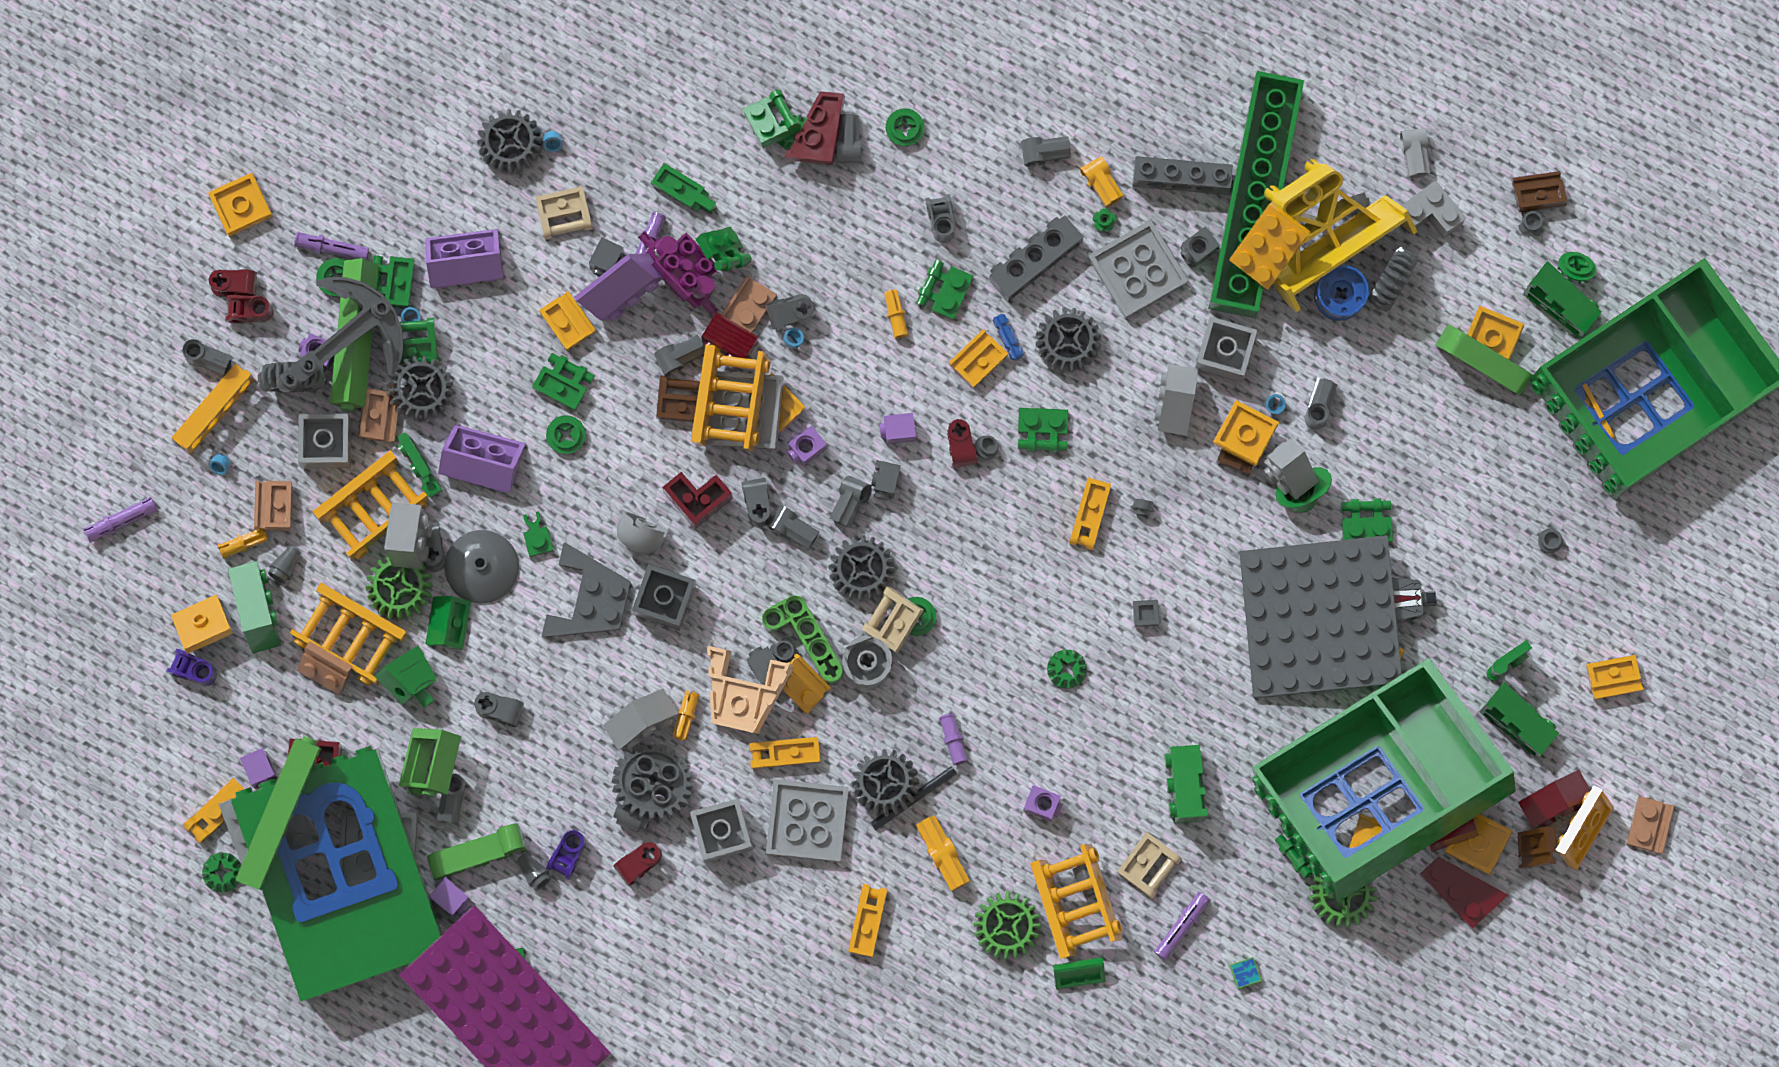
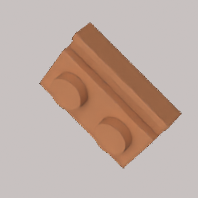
(748, 304)
(378, 417)
(273, 505)
(324, 668)
(1650, 825)

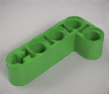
(1484, 359)
(807, 641)
(477, 852)

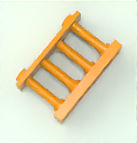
(710, 383)
(347, 496)
(370, 622)
(1052, 896)

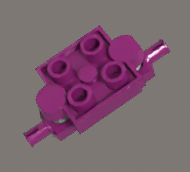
(683, 268)

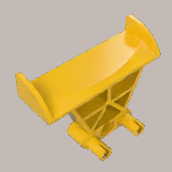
(1336, 244)

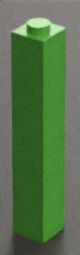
(352, 362)
(278, 812)

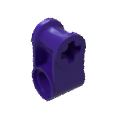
(188, 667)
(567, 855)

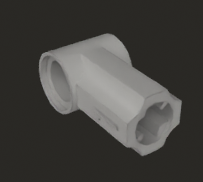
(1415, 149)

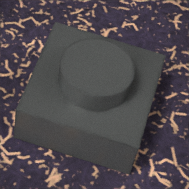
(1146, 613)

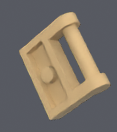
(561, 205)
(898, 623)
(1141, 861)

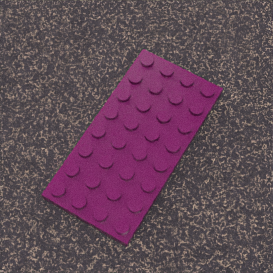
(499, 1000)

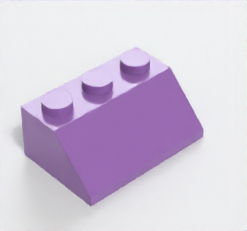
(463, 258)
(620, 287)
(481, 458)

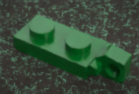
(682, 189)
(419, 466)

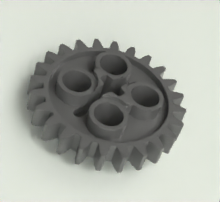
(646, 802)

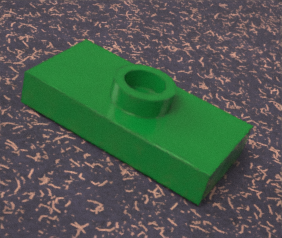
(1079, 973)

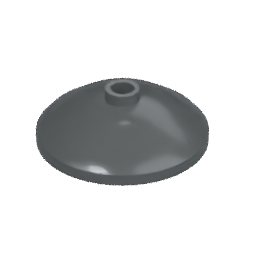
(489, 581)

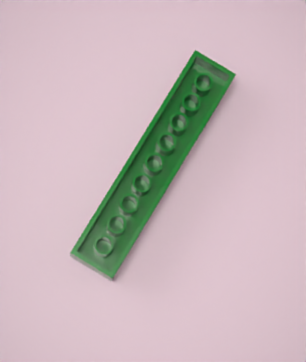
(1260, 164)

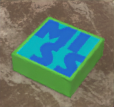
(1245, 973)

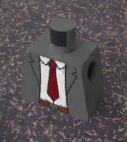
(1410, 599)

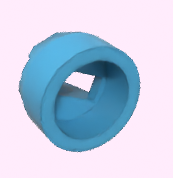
(556, 142)
(409, 311)
(796, 335)
(1270, 401)
(219, 460)

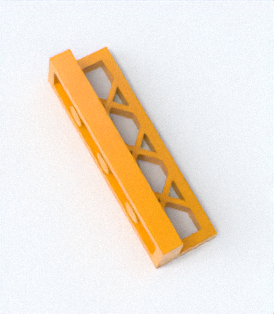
(213, 408)

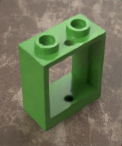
(418, 759)

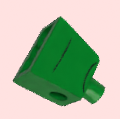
(409, 678)

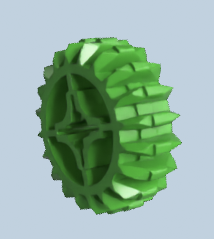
(402, 575)
(1344, 904)
(1025, 913)

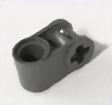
(941, 214)
(784, 311)
(757, 497)
(435, 547)
(503, 709)

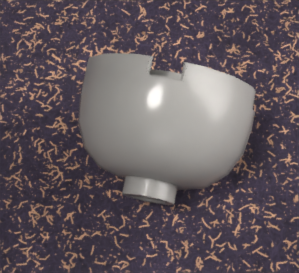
(639, 535)

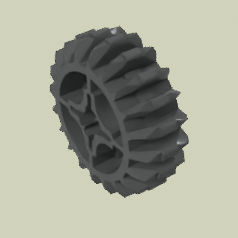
(501, 135)
(1393, 279)
(1075, 347)
(269, 373)
(427, 395)
(875, 551)
(895, 785)

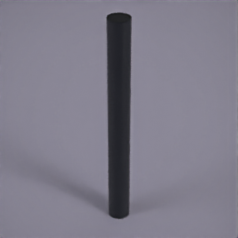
(922, 792)

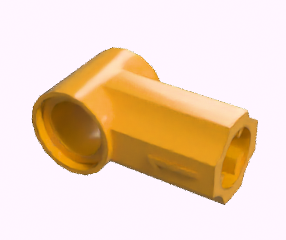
(1100, 179)

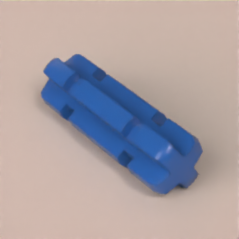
(1008, 337)

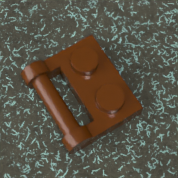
(676, 406)

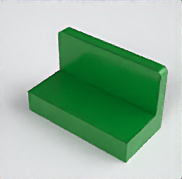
(448, 622)

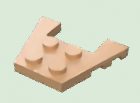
(740, 702)

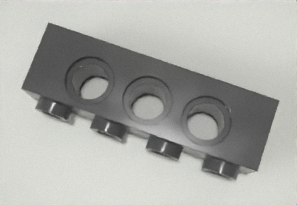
(1182, 175)
(1058, 228)

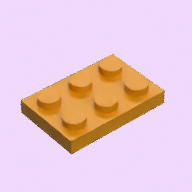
(1269, 245)
(1584, 827)

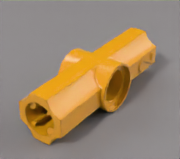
(942, 853)

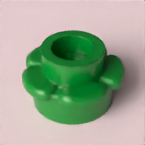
(1104, 226)

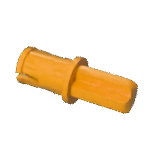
(896, 314)
(242, 543)
(685, 715)

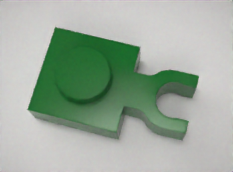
(538, 538)

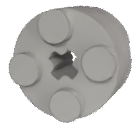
(860, 675)

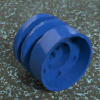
(1342, 279)

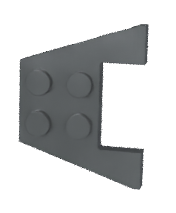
(599, 599)

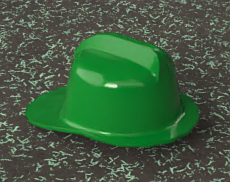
(1309, 499)

